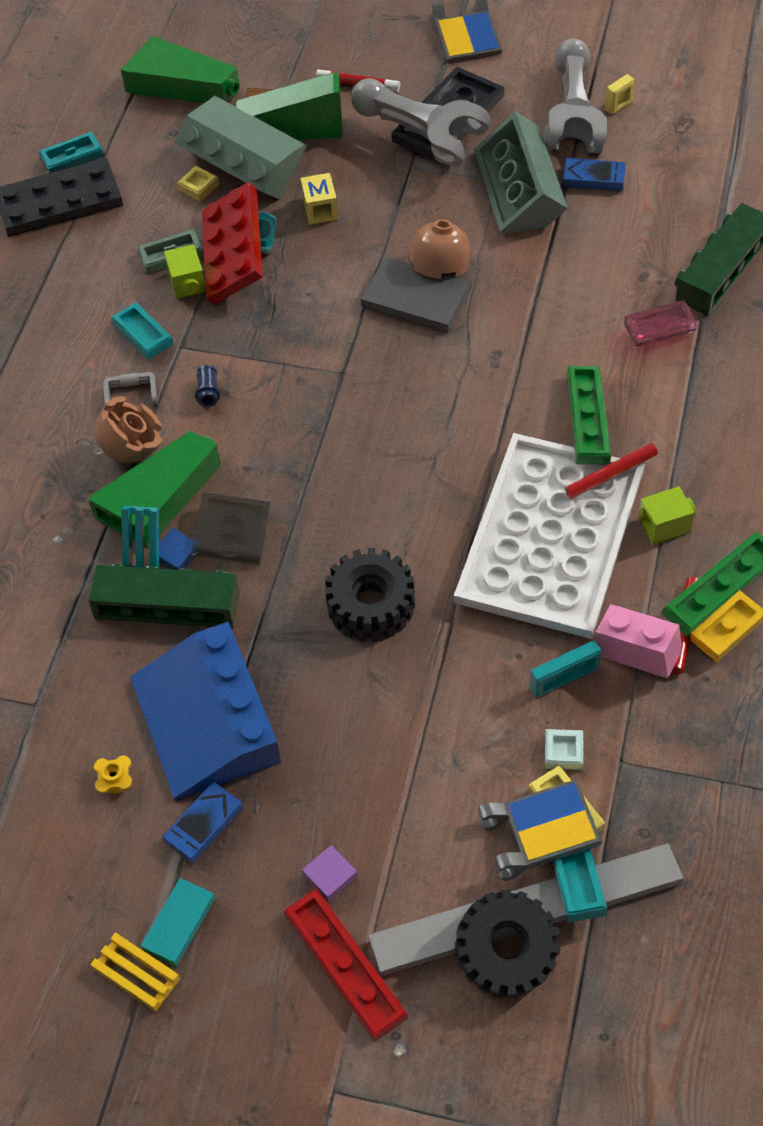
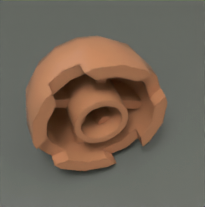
(440, 249)
(127, 431)

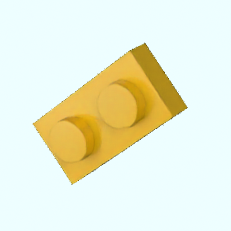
(727, 626)

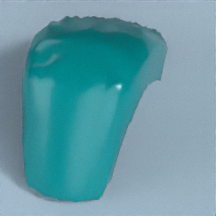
(267, 230)

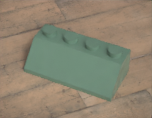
(241, 145)
(519, 176)

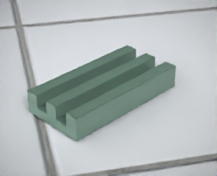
(154, 259)

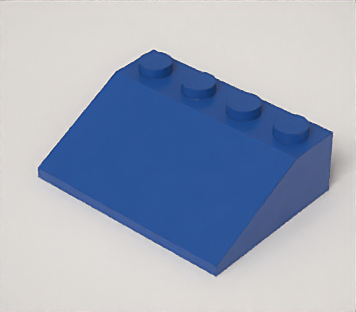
(205, 713)

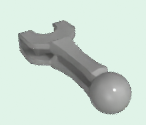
(575, 115)
(435, 122)

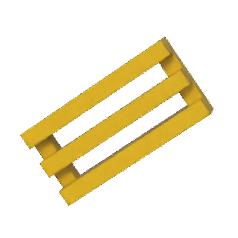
(109, 953)

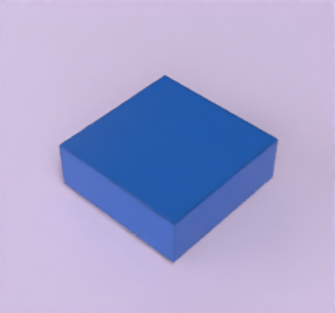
(175, 550)

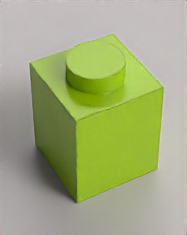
(185, 271)
(666, 515)

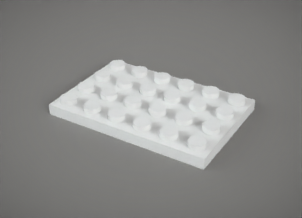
(538, 549)

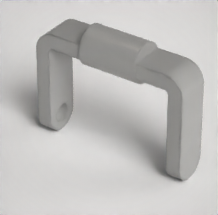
(129, 380)

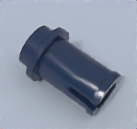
(207, 392)

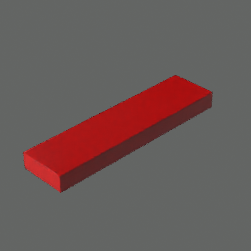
(346, 965)

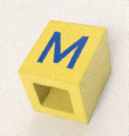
(319, 198)

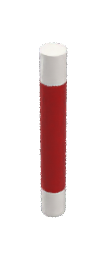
(352, 80)

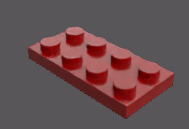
(231, 243)

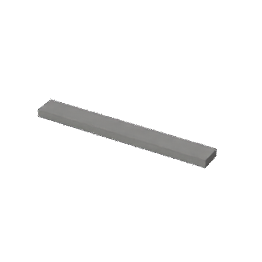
(435, 935)

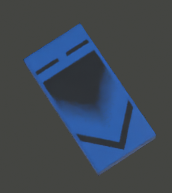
(594, 174)
(202, 822)

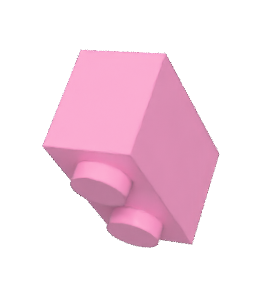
(639, 640)

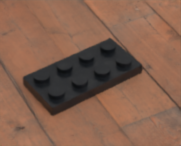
(456, 86)
(58, 197)

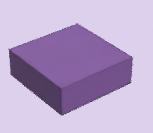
(330, 873)

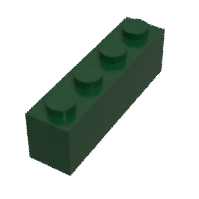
(721, 260)
(164, 595)

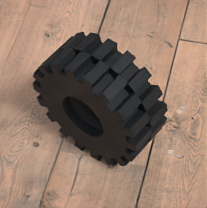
(366, 573)
(476, 953)

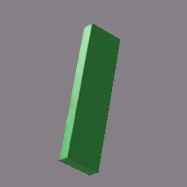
(588, 415)
(717, 585)

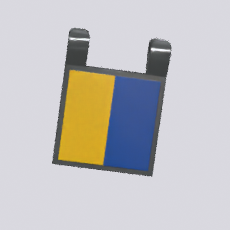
(466, 34)
(545, 826)

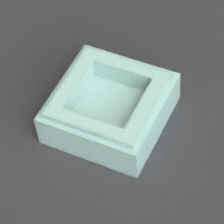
(564, 749)

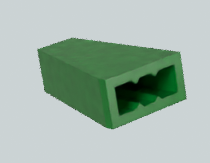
(178, 74)
(301, 109)
(161, 481)

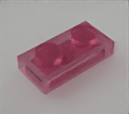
(660, 323)

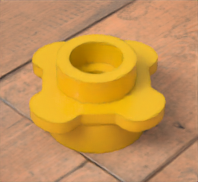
(117, 783)

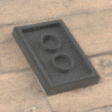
(415, 297)

